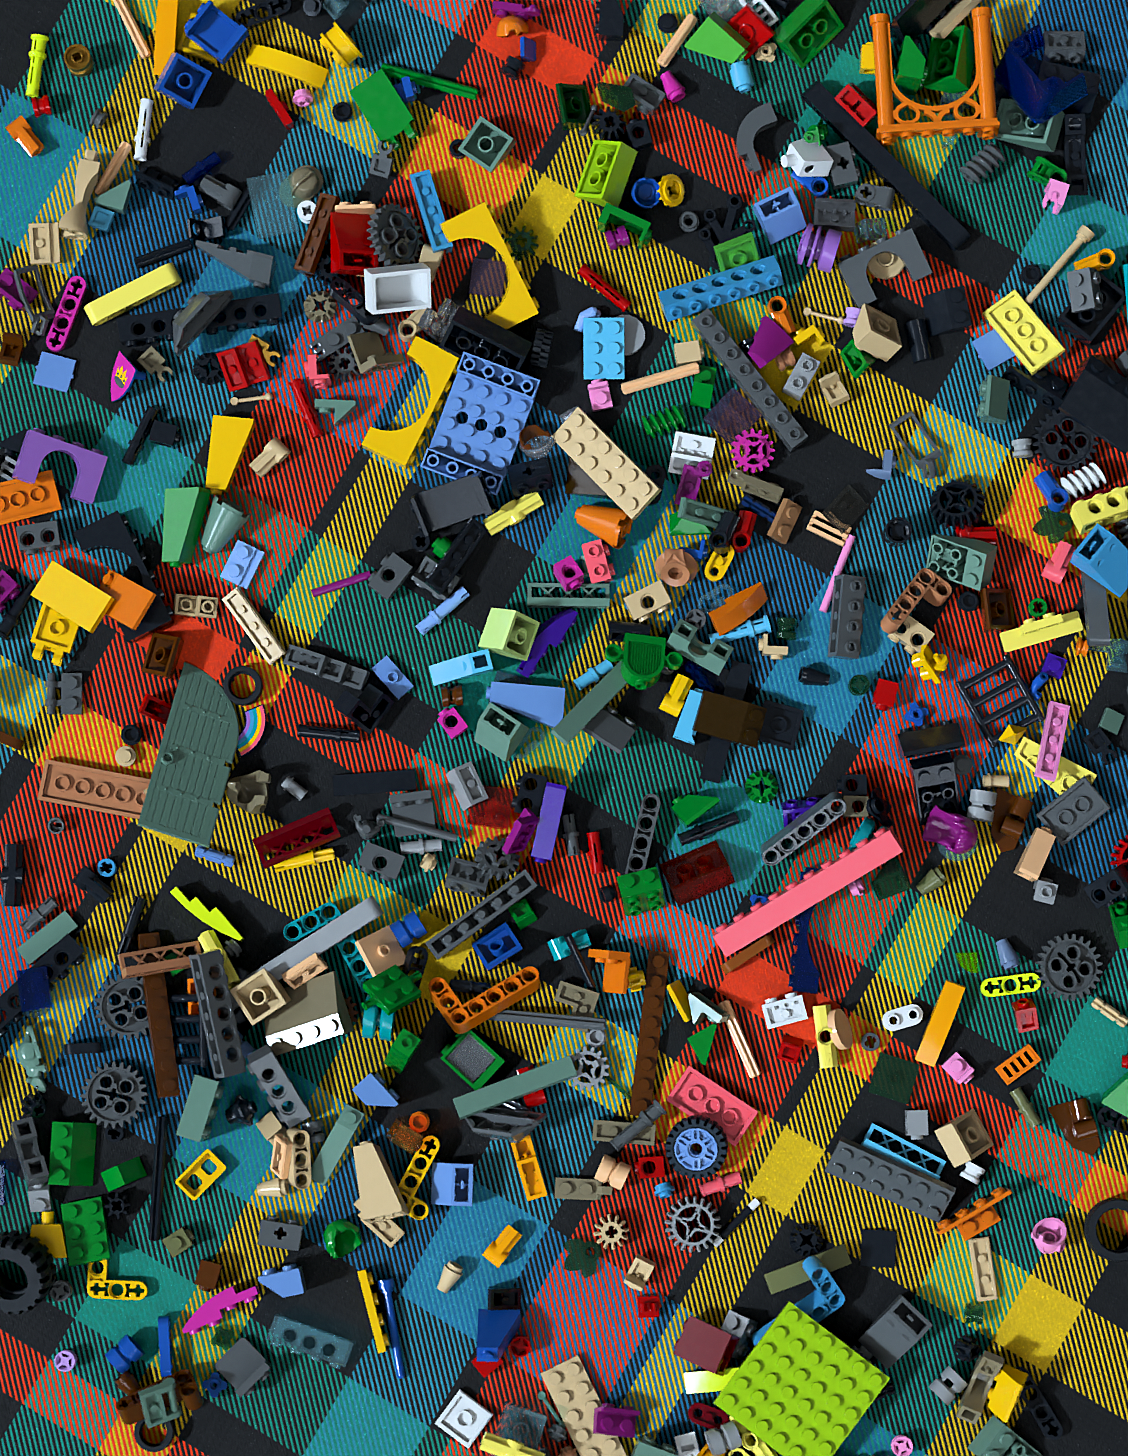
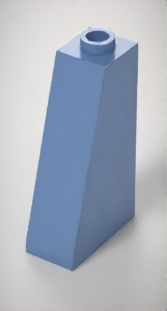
(532, 702)

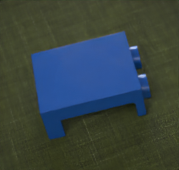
(215, 32)

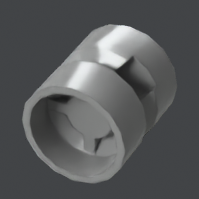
(981, 805)
(945, 1393)
(724, 1438)

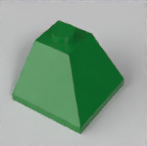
(692, 807)

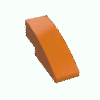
(738, 608)

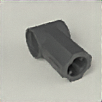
(224, 193)

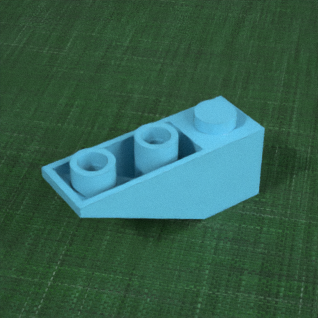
(461, 667)

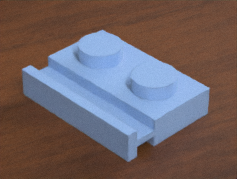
(242, 564)

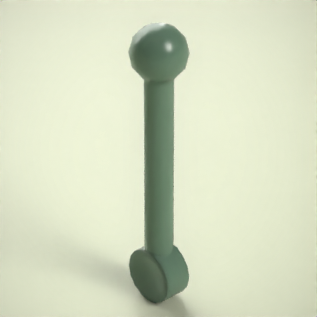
(542, 1396)

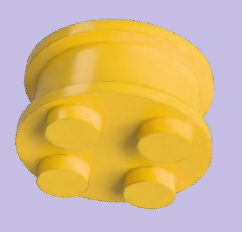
(341, 44)

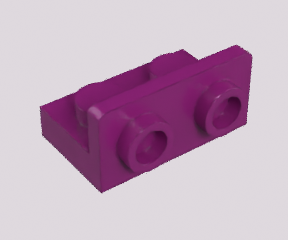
(9, 290)
(521, 832)
(615, 1421)

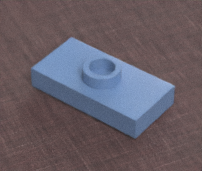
(392, 677)

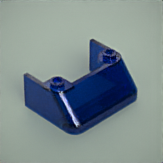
(1035, 98)

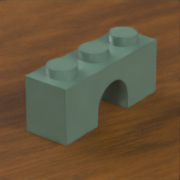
(709, 656)

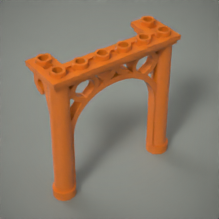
(986, 126)

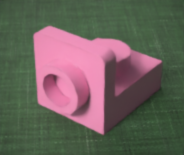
(599, 395)
(958, 1069)

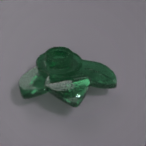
(1050, 525)
(579, 1258)

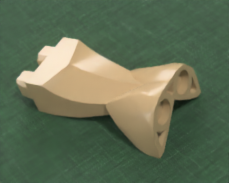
(88, 174)

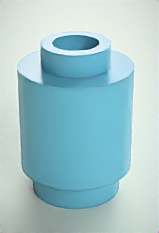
(741, 76)

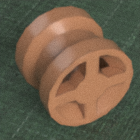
(785, 359)

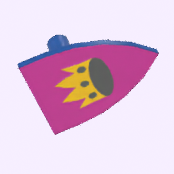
(123, 377)

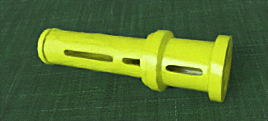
(37, 56)

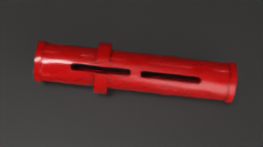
(586, 271)
(309, 416)

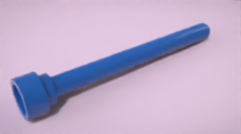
(386, 1287)

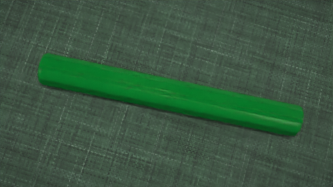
(431, 81)

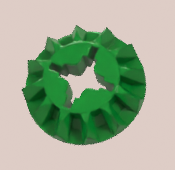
(754, 794)

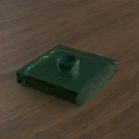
(893, 1078)

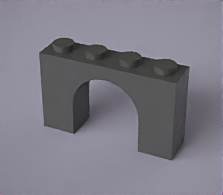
(902, 245)

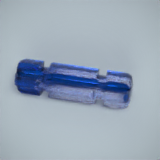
(698, 676)

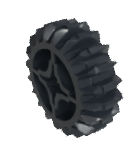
(957, 510)

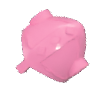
(1049, 1235)

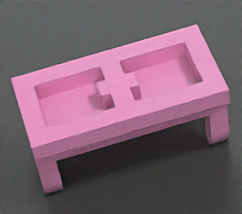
(1056, 192)

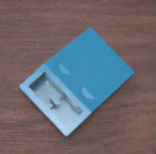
(1103, 559)

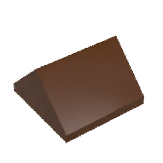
(996, 609)
(162, 655)

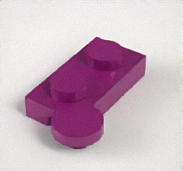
(505, 9)
(691, 480)

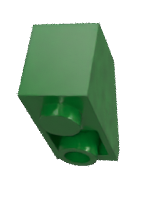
(1119, 919)

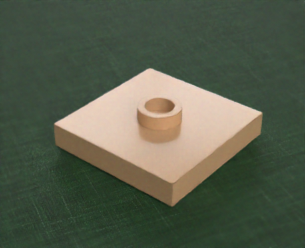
(381, 951)

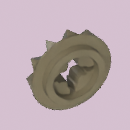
(319, 316)

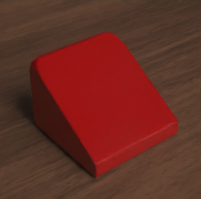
(790, 1049)

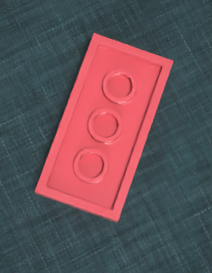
(701, 1096)

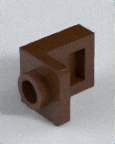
(11, 349)

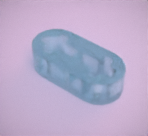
(712, 595)
(531, 746)

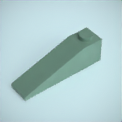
(336, 1144)

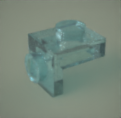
(870, 229)

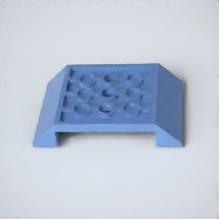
(485, 393)

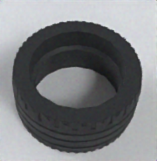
(1090, 1229)

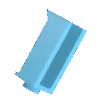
(686, 721)

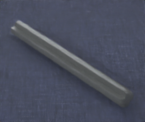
(550, 1019)

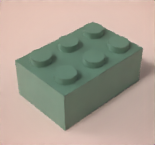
(200, 1108)

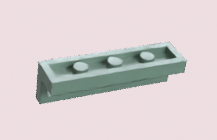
(584, 603)

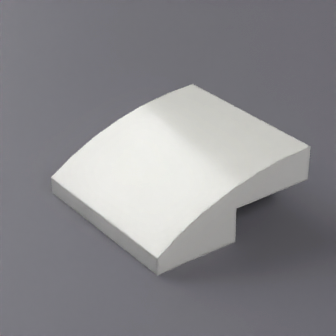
(690, 449)

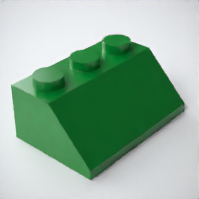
(807, 30)
(951, 61)
(910, 68)
(72, 1153)

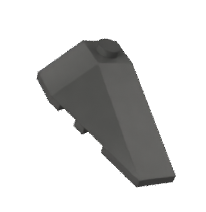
(253, 266)

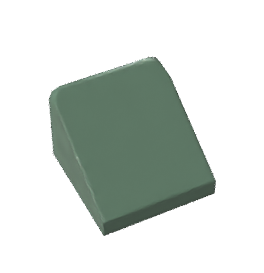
(1111, 721)

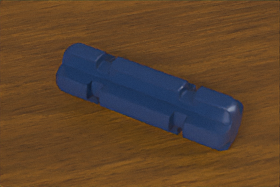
(759, 508)

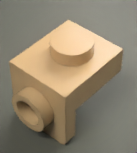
(833, 389)
(775, 652)
(639, 1272)

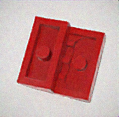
(243, 365)

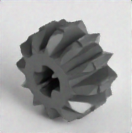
(337, 363)

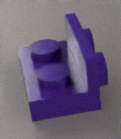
(794, 808)

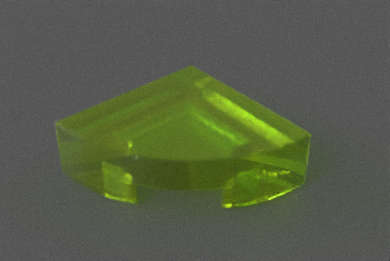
(968, 961)

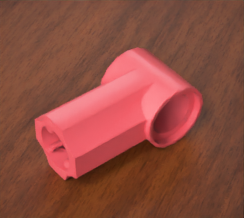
(1056, 566)

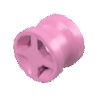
(905, 1448)

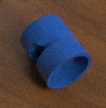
(408, 929)
(122, 1356)

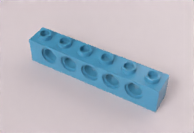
(720, 288)

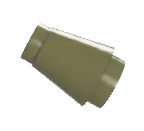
(931, 881)

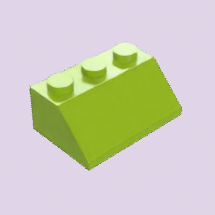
(606, 172)

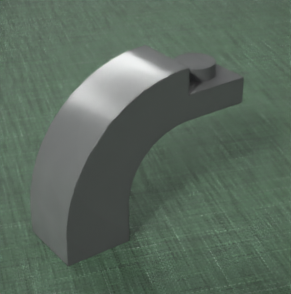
(754, 123)

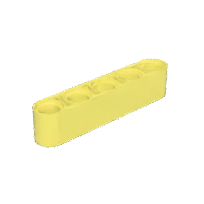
(132, 294)

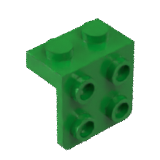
(641, 891)

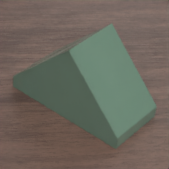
(116, 198)

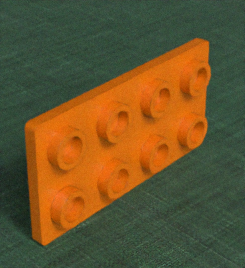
(977, 1218)

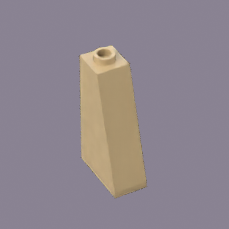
(377, 1187)

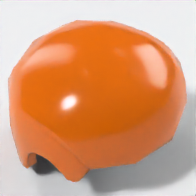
(511, 23)

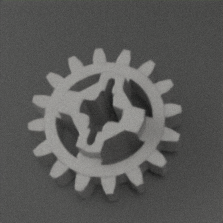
(596, 1063)

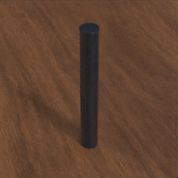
(579, 961)

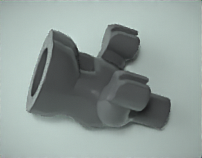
(366, 828)

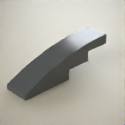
(326, 667)

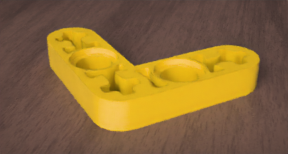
(101, 1278)

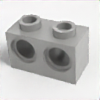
(801, 377)

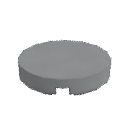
(633, 334)

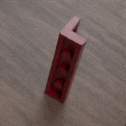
(294, 834)

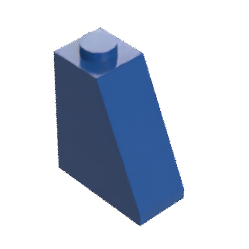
(495, 1332)

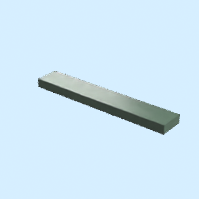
(590, 706)
(515, 1087)

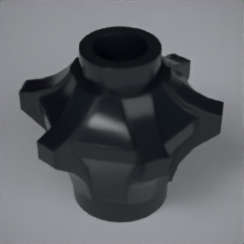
(241, 1111)

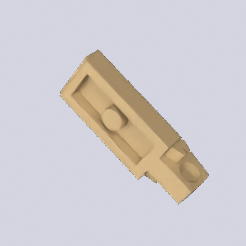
(386, 1230)

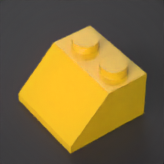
(1006, 1392)

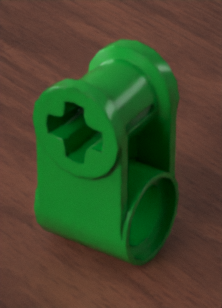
(1046, 172)

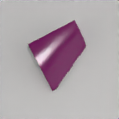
(768, 342)

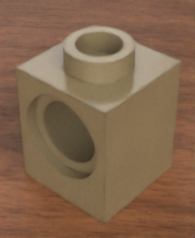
(849, 813)

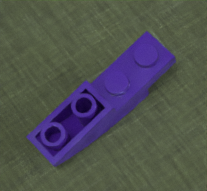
(551, 633)

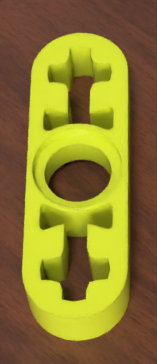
(994, 981)

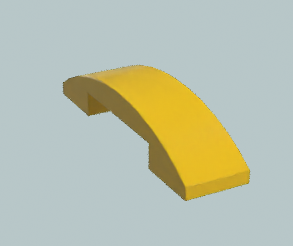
(287, 64)

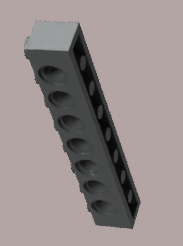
(749, 380)

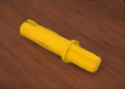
(306, 859)

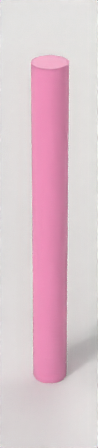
(838, 571)

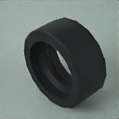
(247, 700)
(153, 1447)

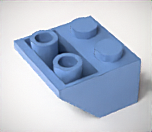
(780, 215)
(374, 1093)
(452, 1184)
(284, 1282)

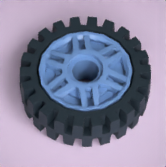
(693, 1162)

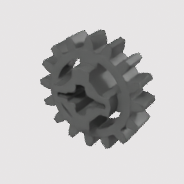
(486, 856)

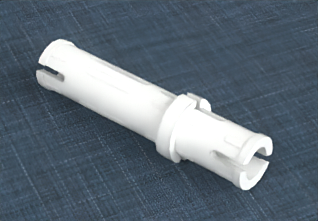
(141, 152)

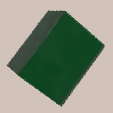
(573, 105)

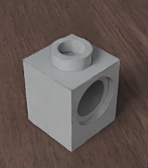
(916, 1123)

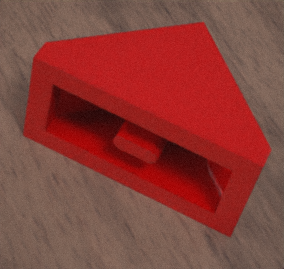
(155, 709)

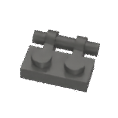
(71, 693)

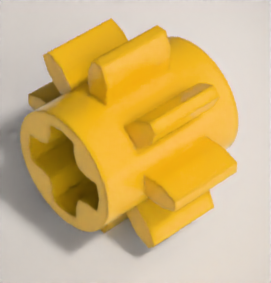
(636, 979)

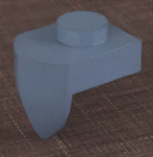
(888, 463)

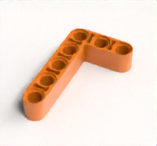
(483, 1000)

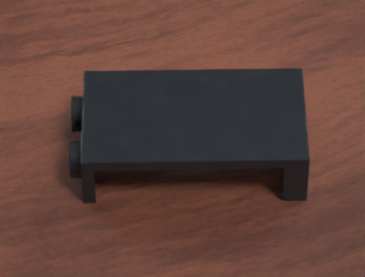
(452, 502)

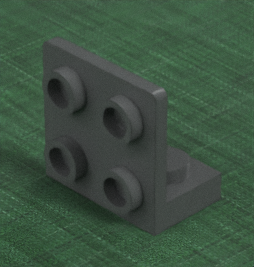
(413, 807)

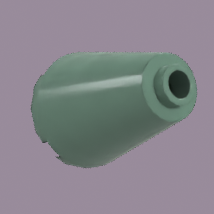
(222, 524)

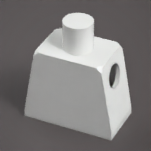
(807, 159)

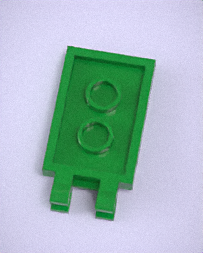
(384, 108)

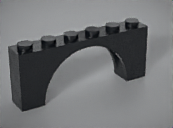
(113, 534)

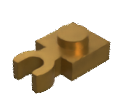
(267, 353)

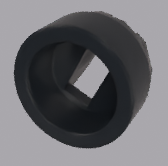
(607, 893)

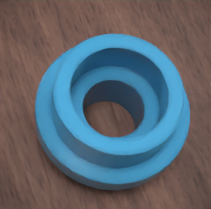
(664, 1190)

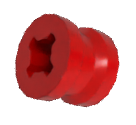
(41, 105)

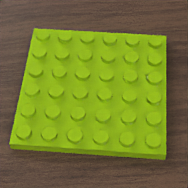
(801, 1387)

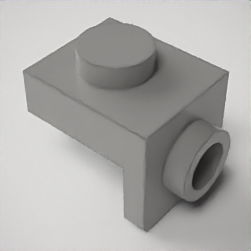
(1045, 890)
(40, 1197)

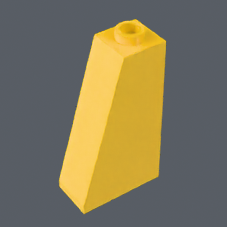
(226, 450)

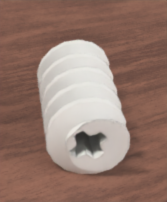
(1082, 480)

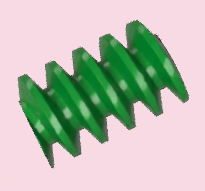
(664, 421)

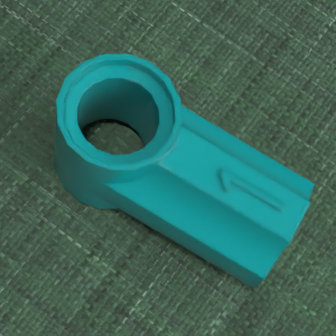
(560, 948)

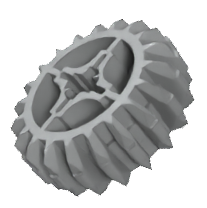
(676, 1217)

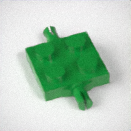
(391, 990)

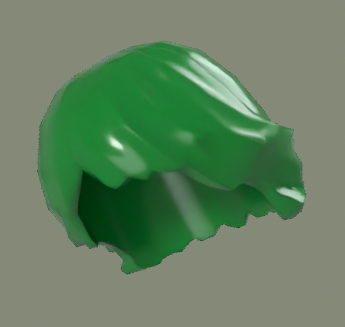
(341, 1238)

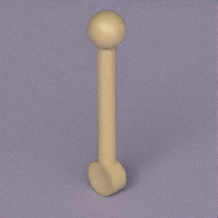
(807, 312)
(234, 401)

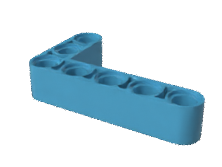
(818, 1303)

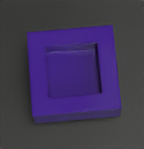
(1054, 666)

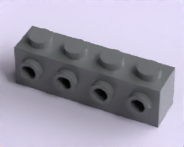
(846, 617)

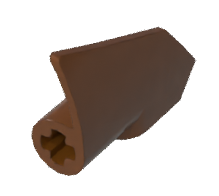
(1009, 819)
(1077, 1124)

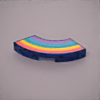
(253, 730)

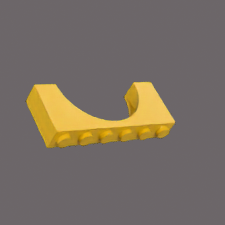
(479, 225)
(401, 444)

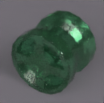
(860, 683)
(973, 1313)

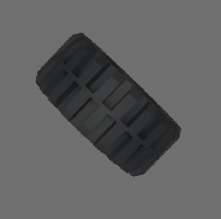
(36, 1264)

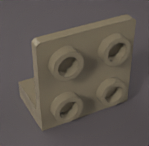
(371, 354)

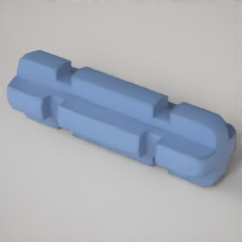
(215, 856)

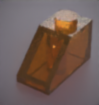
(404, 1136)

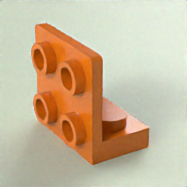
(615, 969)

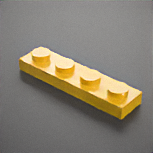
(376, 1319)

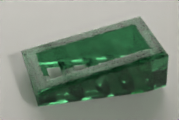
(616, 96)

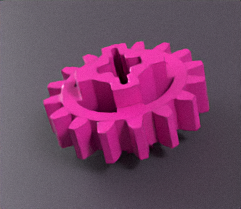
(746, 445)

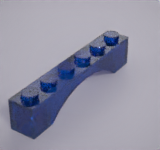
(805, 974)

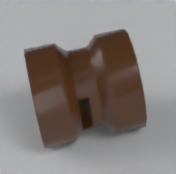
(457, 696)

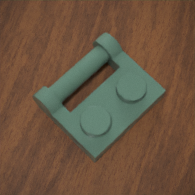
(153, 1403)

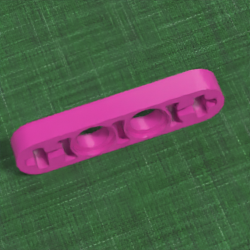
(70, 315)

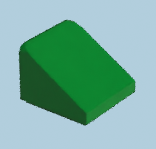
(522, 913)

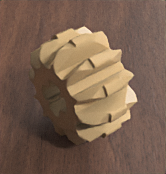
(605, 1227)

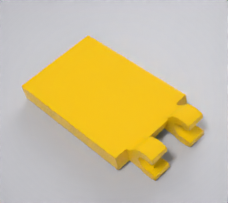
(54, 634)

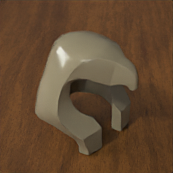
(250, 791)

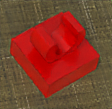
(648, 1306)

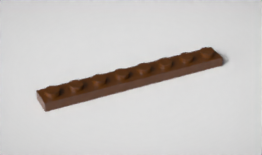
(159, 1023)
(649, 1031)

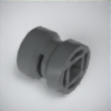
(315, 1126)

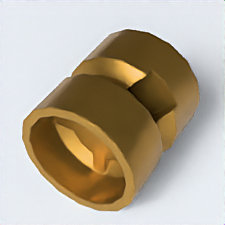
(78, 60)

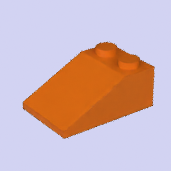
(130, 599)

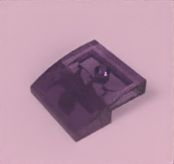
(732, 416)

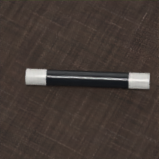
(736, 1222)

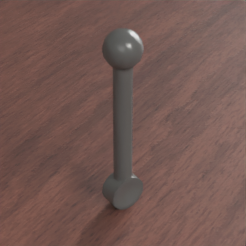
(594, 108)

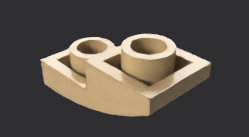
(195, 606)

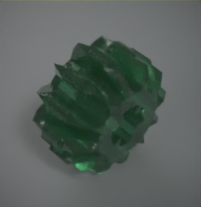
(525, 237)

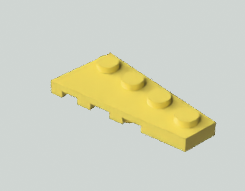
(1067, 772)

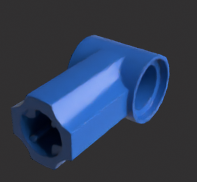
(810, 183)
(1050, 490)

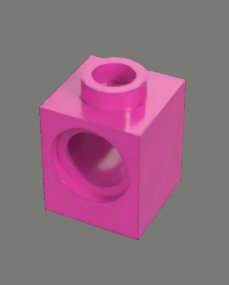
(566, 566)
(454, 731)

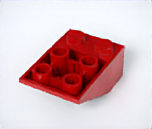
(350, 244)

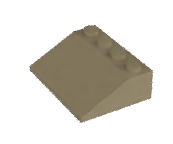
(311, 1016)

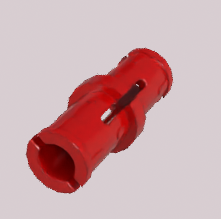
(593, 838)

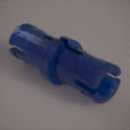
(201, 168)

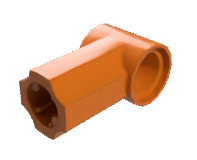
(22, 132)
(781, 317)

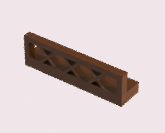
(316, 235)

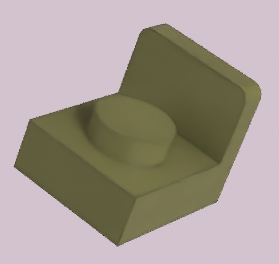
(179, 1241)

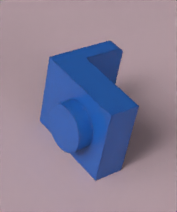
(406, 89)
(195, 200)
(697, 554)

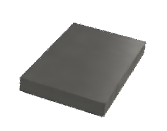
(1073, 810)

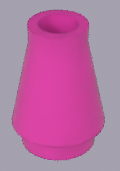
(672, 87)

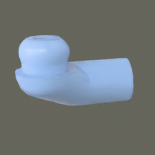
(591, 312)

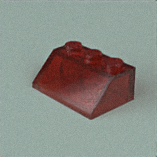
(697, 873)

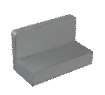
(466, 785)

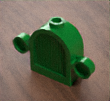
(642, 659)

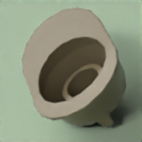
(304, 184)

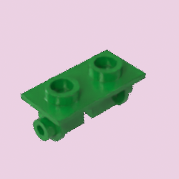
(816, 133)

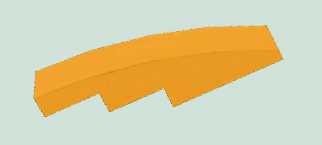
(165, 33)
(940, 1023)
(529, 1169)

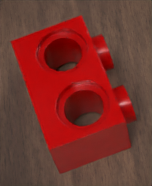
(857, 104)

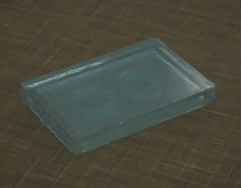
(272, 205)

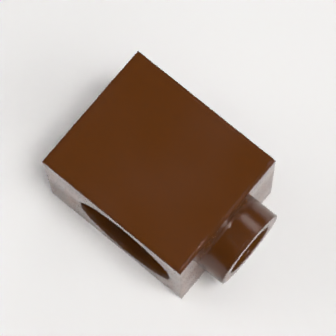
(208, 1275)

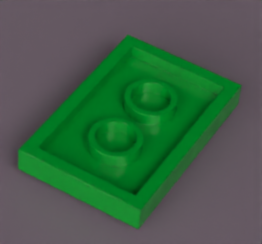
(86, 1231)

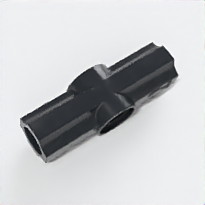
(13, 875)

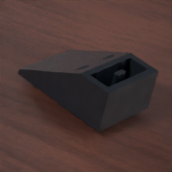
(934, 784)

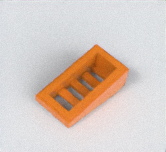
(1035, 1059)

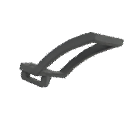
(44, 316)
(929, 459)

